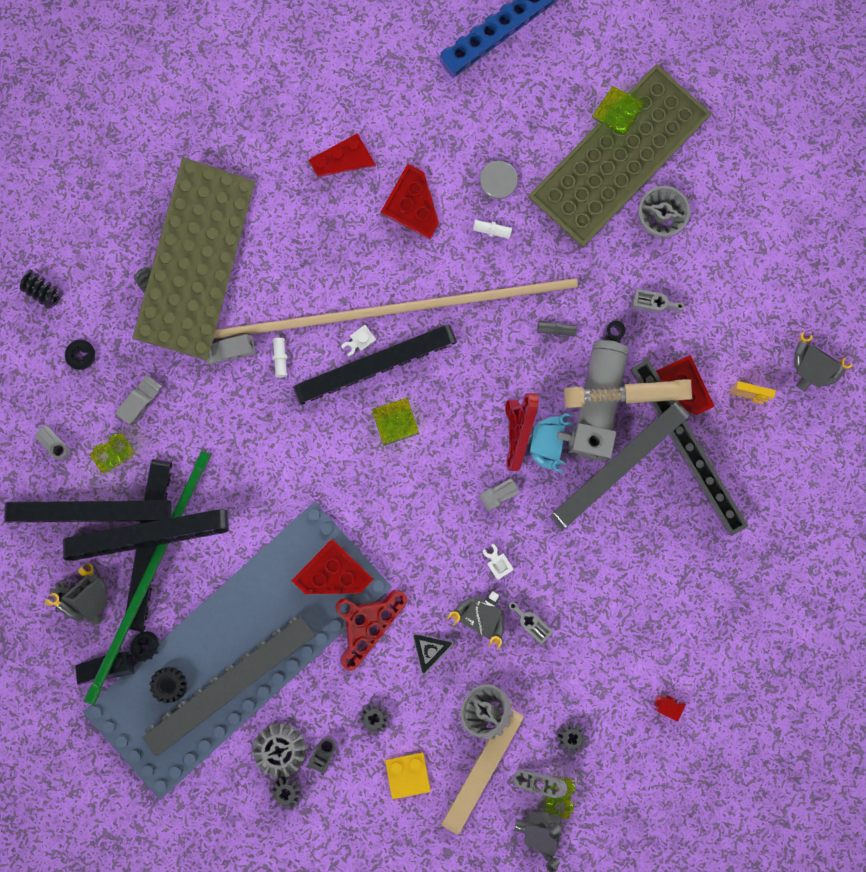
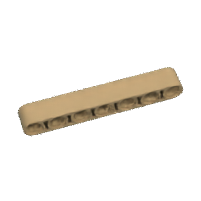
(479, 776)

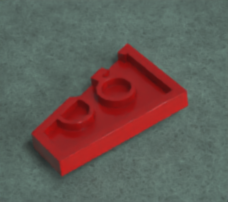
(342, 157)

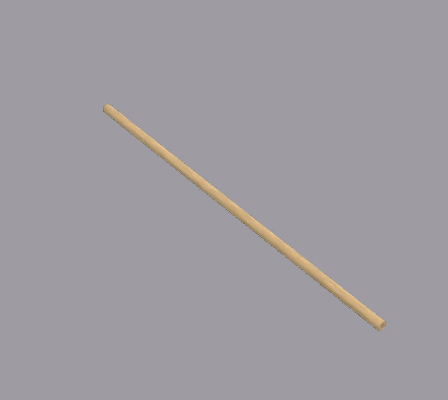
(396, 308)

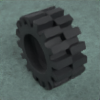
(179, 689)

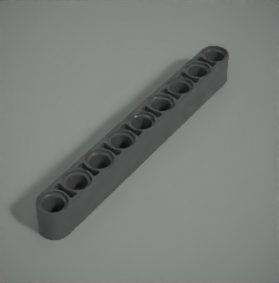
(620, 465)

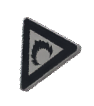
(430, 650)

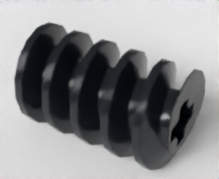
(40, 291)

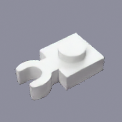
(361, 339)
(499, 564)

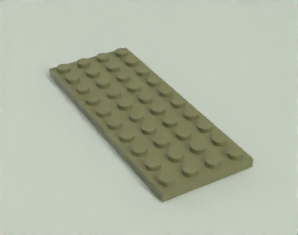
(612, 167)
(193, 259)

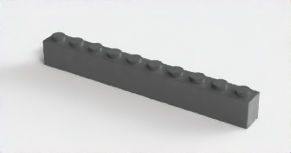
(695, 459)
(228, 686)

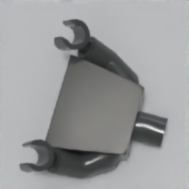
(543, 834)

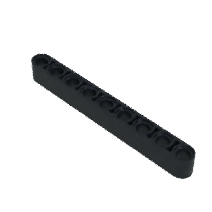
(374, 363)
(155, 490)
(87, 511)
(145, 535)

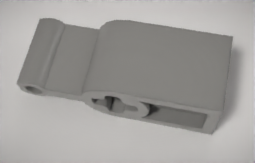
(644, 301)
(231, 349)
(138, 400)
(536, 623)

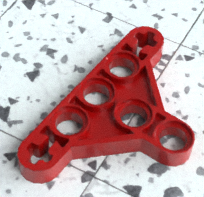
(520, 425)
(360, 632)

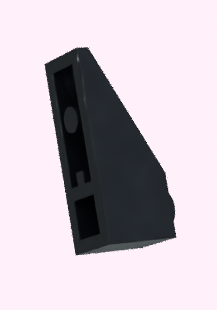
(121, 667)

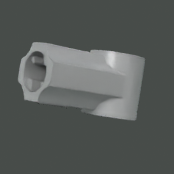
(52, 443)
(495, 496)

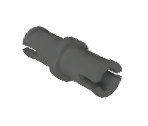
(556, 328)

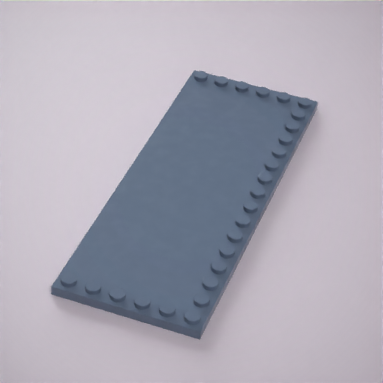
(219, 634)

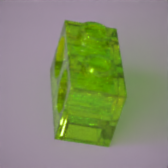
(114, 457)
(569, 806)

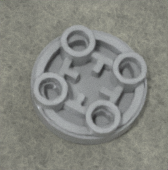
(498, 179)

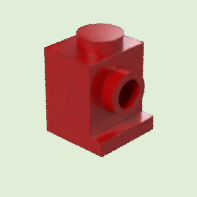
(668, 707)

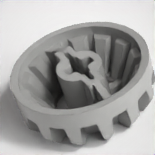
(671, 199)
(478, 708)
(296, 745)

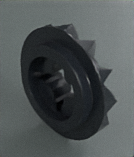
(73, 349)
(144, 638)

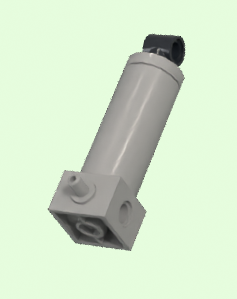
(597, 420)

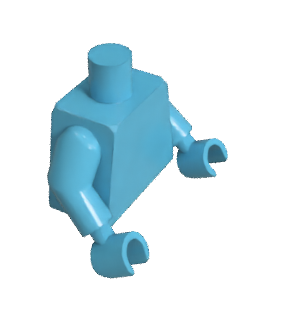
(544, 443)

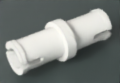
(492, 229)
(279, 357)

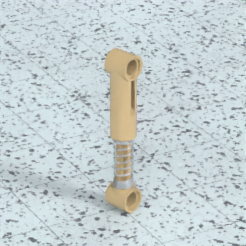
(630, 393)

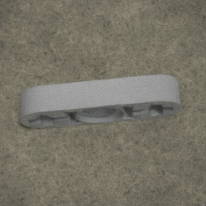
(547, 780)

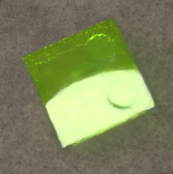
(618, 110)
(395, 421)

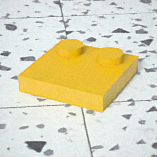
(754, 392)
(407, 775)

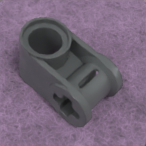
(321, 758)

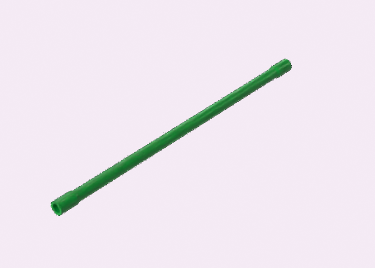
(96, 687)

